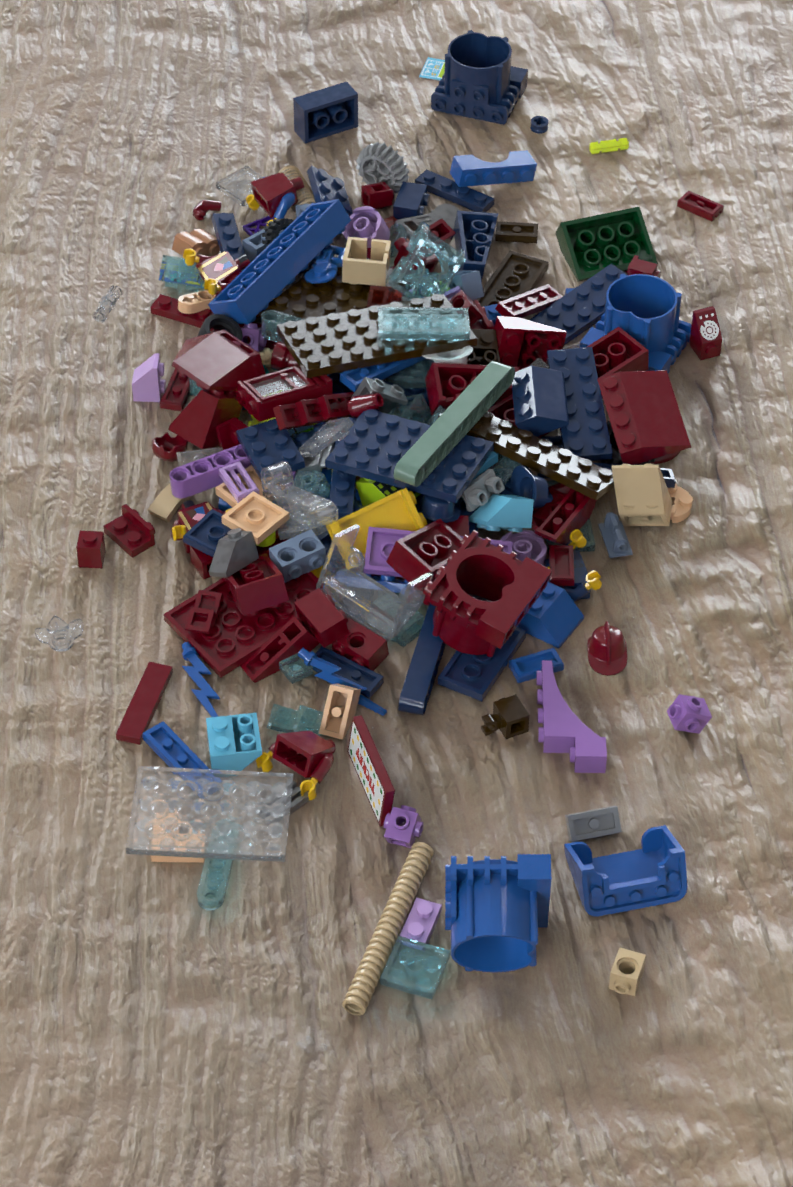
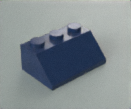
(539, 400)

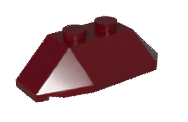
(563, 514)

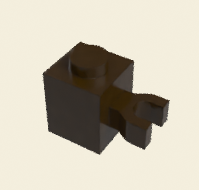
(508, 716)

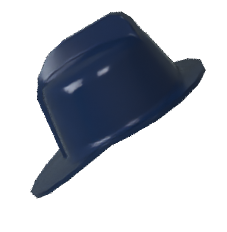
(530, 486)
(436, 509)

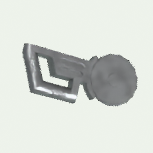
(444, 211)

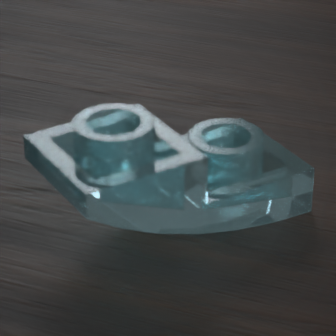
(290, 720)

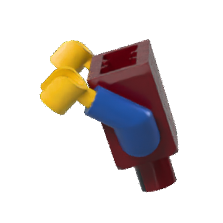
(274, 194)

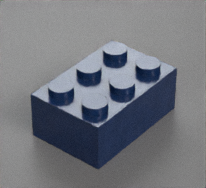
(325, 112)

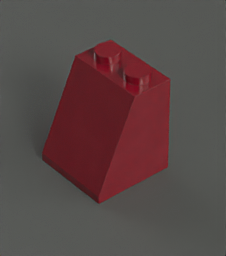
(202, 415)

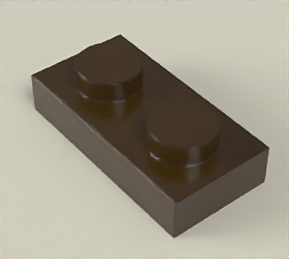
(516, 232)

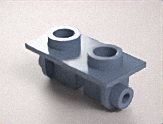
(614, 536)

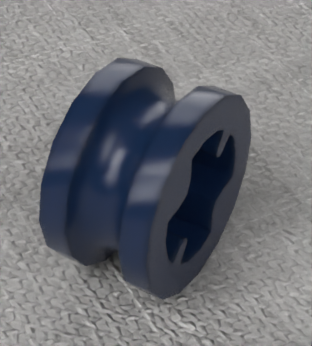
(539, 124)

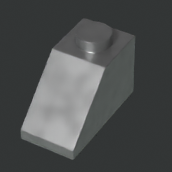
(233, 553)

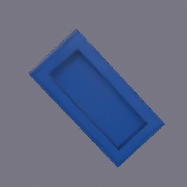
(526, 667)

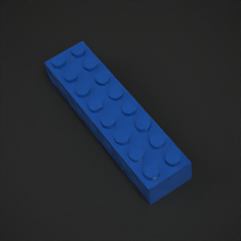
(281, 261)

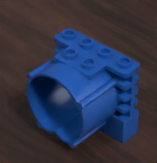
(649, 313)
(497, 910)

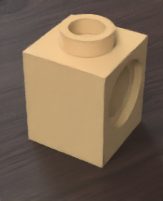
(627, 971)

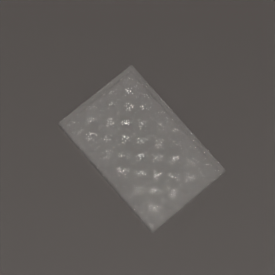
(210, 814)

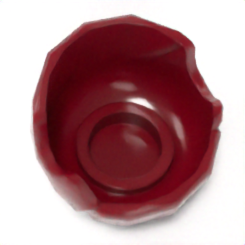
(167, 447)

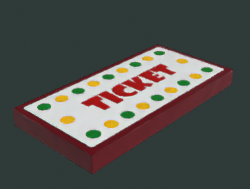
(370, 769)

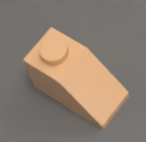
(339, 710)

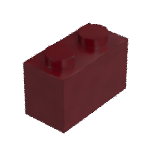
(322, 617)

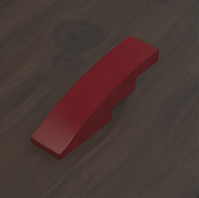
(312, 411)

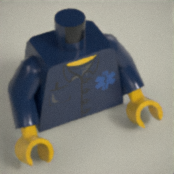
(582, 579)

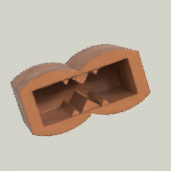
(198, 240)

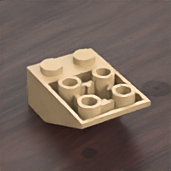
(641, 495)

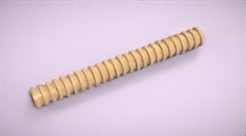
(388, 928)

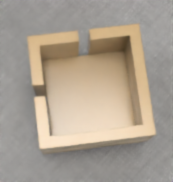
(359, 269)

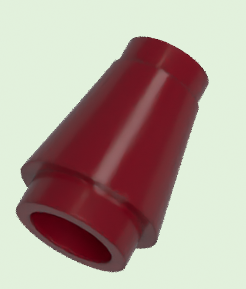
(364, 402)

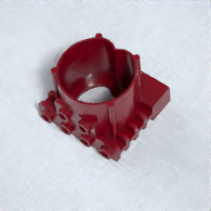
(488, 572)

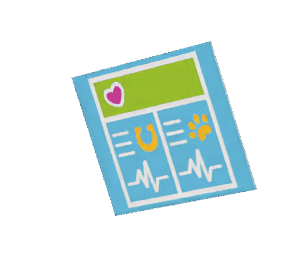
(433, 69)

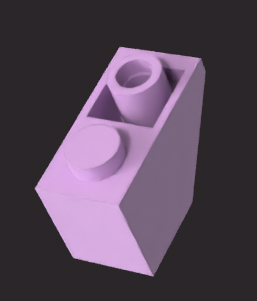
(147, 380)

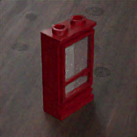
(279, 388)

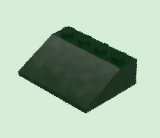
(604, 240)

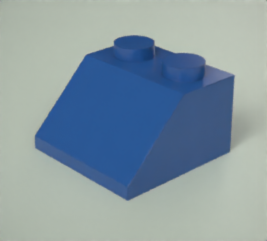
(552, 616)

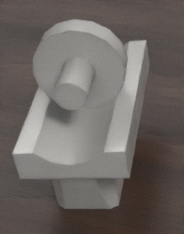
(481, 489)

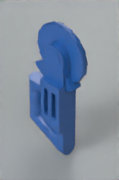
(326, 265)

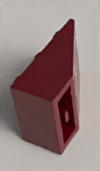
(525, 341)

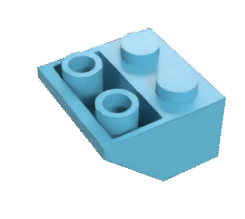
(504, 512)
(233, 741)

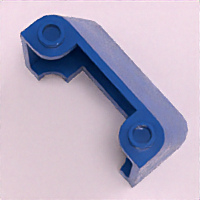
(629, 878)

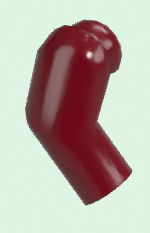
(204, 206)

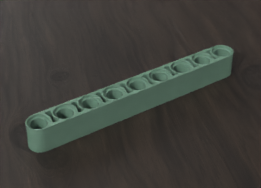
(454, 424)

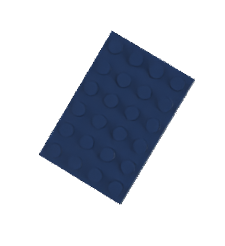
(382, 439)

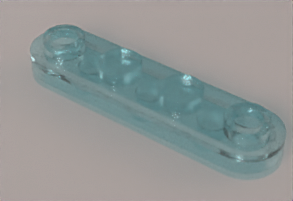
(214, 883)

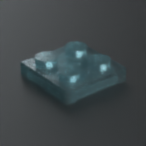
(415, 967)

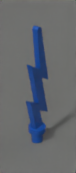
(190, 654)
(328, 675)

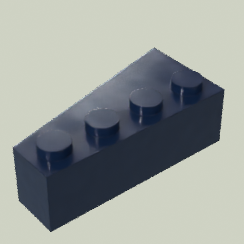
(475, 236)

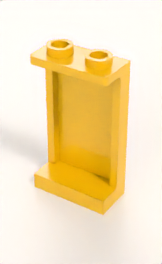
(390, 512)

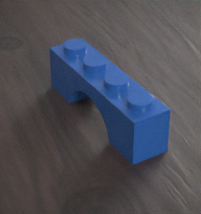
(471, 171)

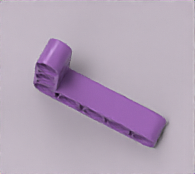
(204, 473)

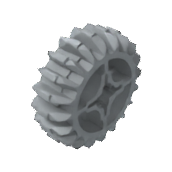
(382, 164)

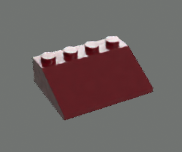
(643, 415)

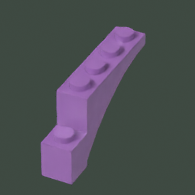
(564, 730)

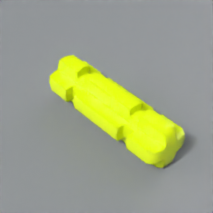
(608, 146)

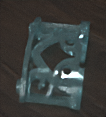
(448, 257)

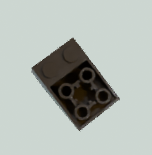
(486, 348)

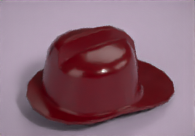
(607, 650)

